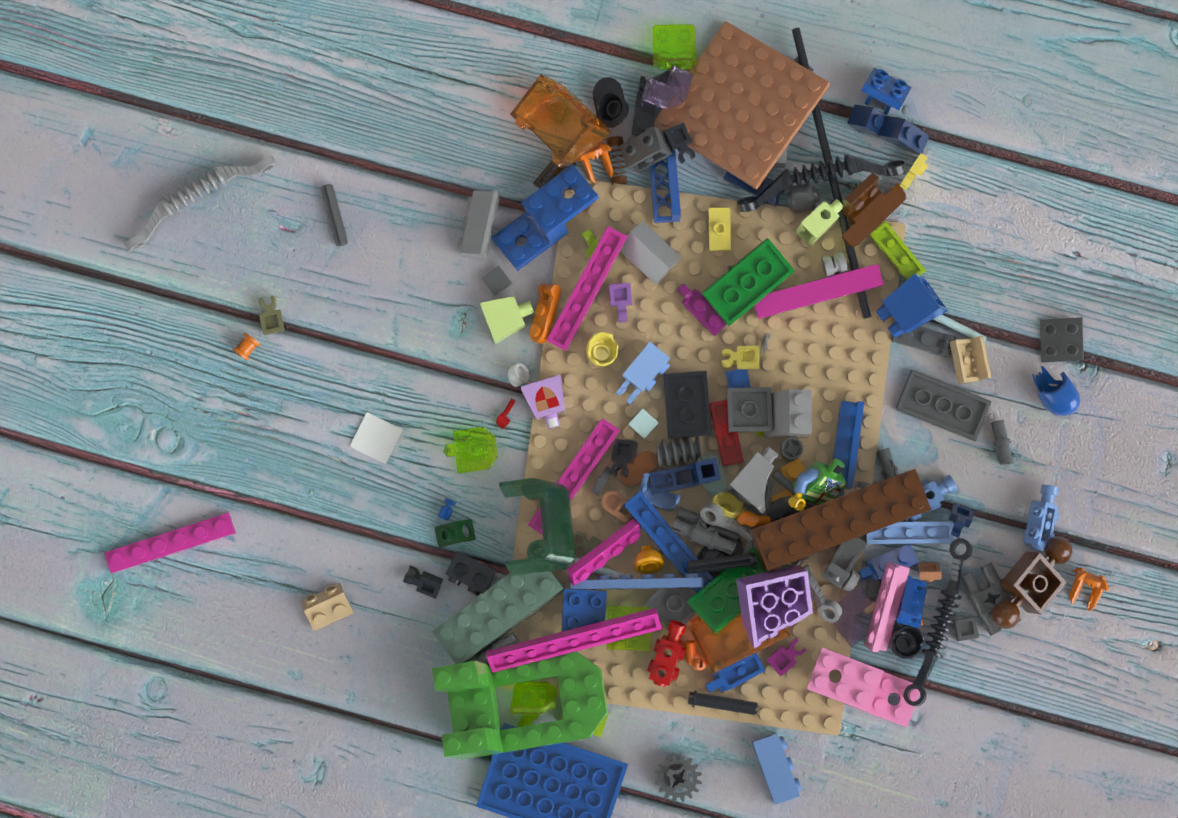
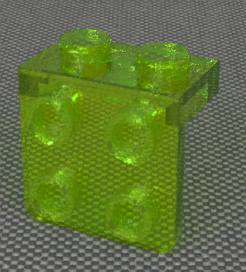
(674, 46)

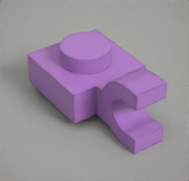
(620, 297)

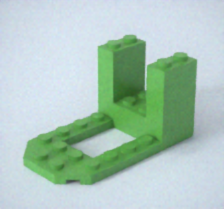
(476, 709)

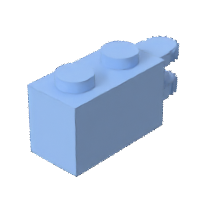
(644, 370)

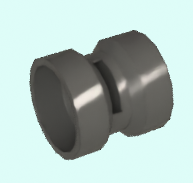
(791, 449)

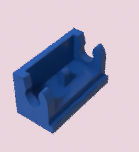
(912, 603)

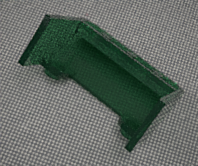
(557, 547)

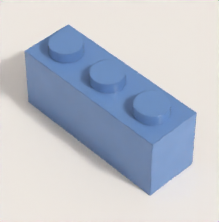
(776, 768)

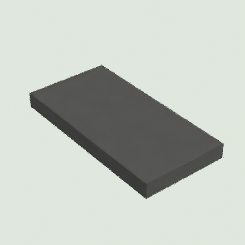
(943, 405)

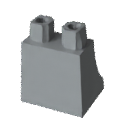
(752, 480)

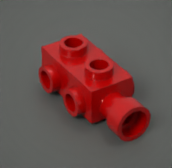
(666, 661)

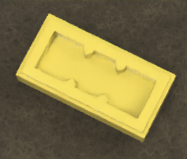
(719, 229)

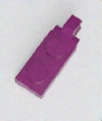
(701, 309)

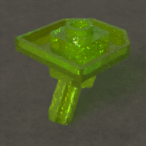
(473, 449)
(531, 700)

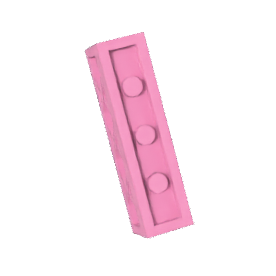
(886, 607)

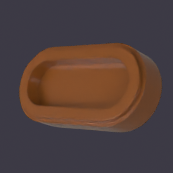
(643, 463)

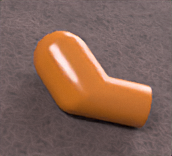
(752, 519)
(692, 657)

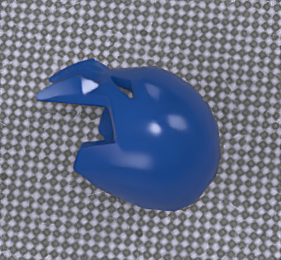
(1057, 399)

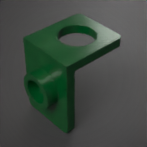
(452, 533)

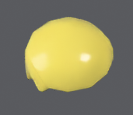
(602, 349)
(729, 504)

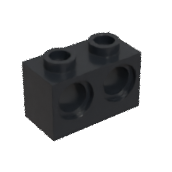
(473, 568)

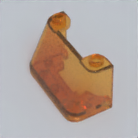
(559, 120)
(729, 644)

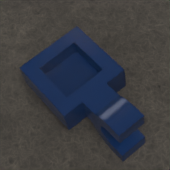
(961, 517)

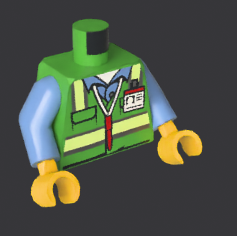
(818, 484)

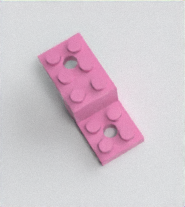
(862, 687)

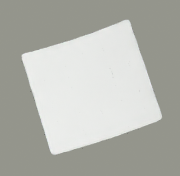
(376, 438)

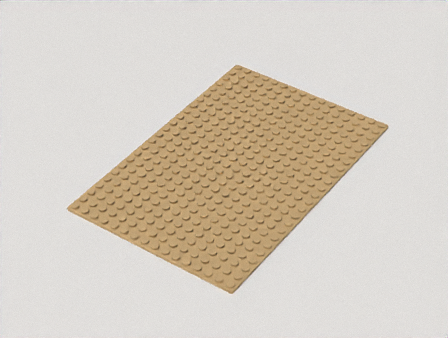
(808, 348)

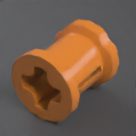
(246, 346)

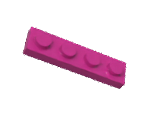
(603, 552)

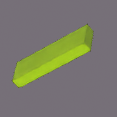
(896, 251)

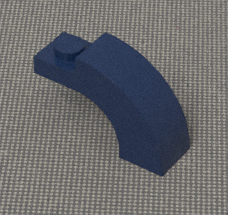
(684, 476)

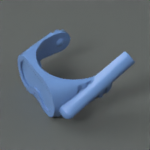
(665, 501)

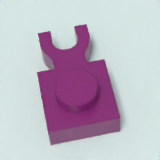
(784, 659)

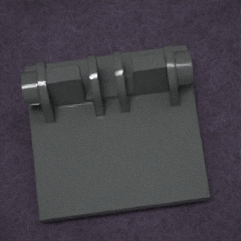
(1062, 340)

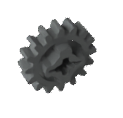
(686, 765)

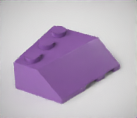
(773, 601)

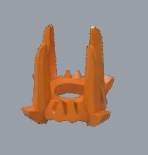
(602, 151)
(1097, 583)

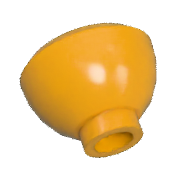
(648, 561)

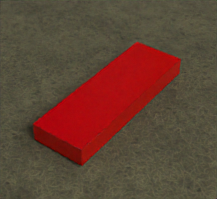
(728, 443)

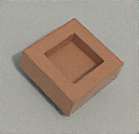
(929, 571)

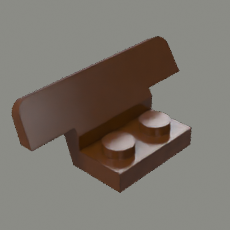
(868, 208)

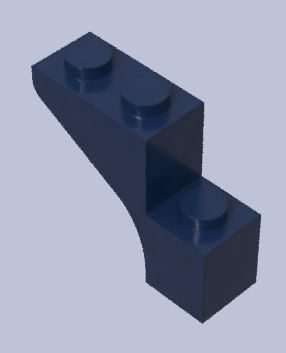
(892, 129)

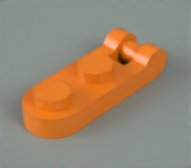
(545, 312)

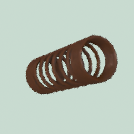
(616, 141)

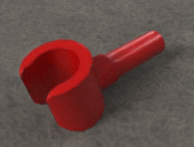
(502, 421)

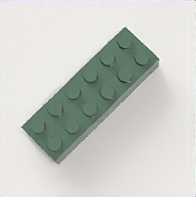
(496, 613)

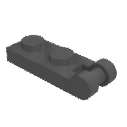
(926, 340)

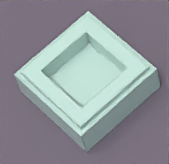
(643, 423)

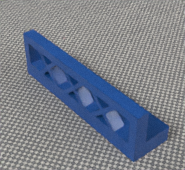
(672, 186)
(848, 438)

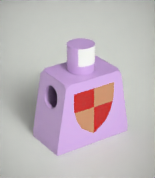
(545, 400)

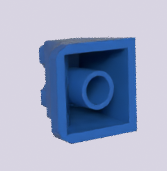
(911, 306)

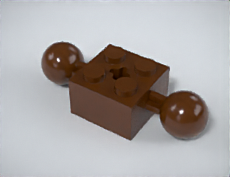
(1032, 583)

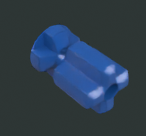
(446, 510)

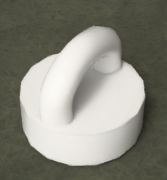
(518, 374)

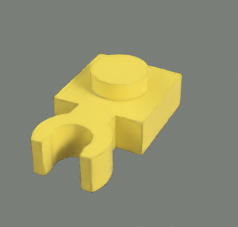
(918, 168)
(746, 357)

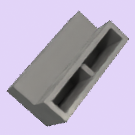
(649, 252)

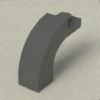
(843, 561)

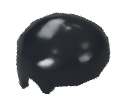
(906, 641)

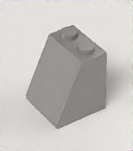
(790, 414)

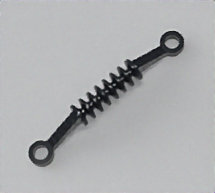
(786, 179)
(951, 594)

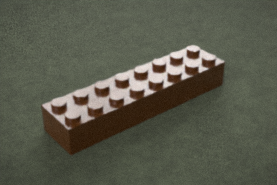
(839, 520)

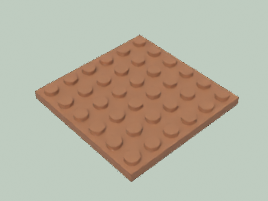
(744, 104)

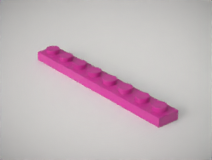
(573, 640)

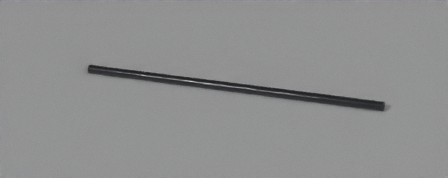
(833, 183)

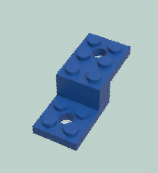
(545, 217)

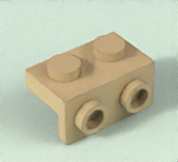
(970, 360)
(326, 606)

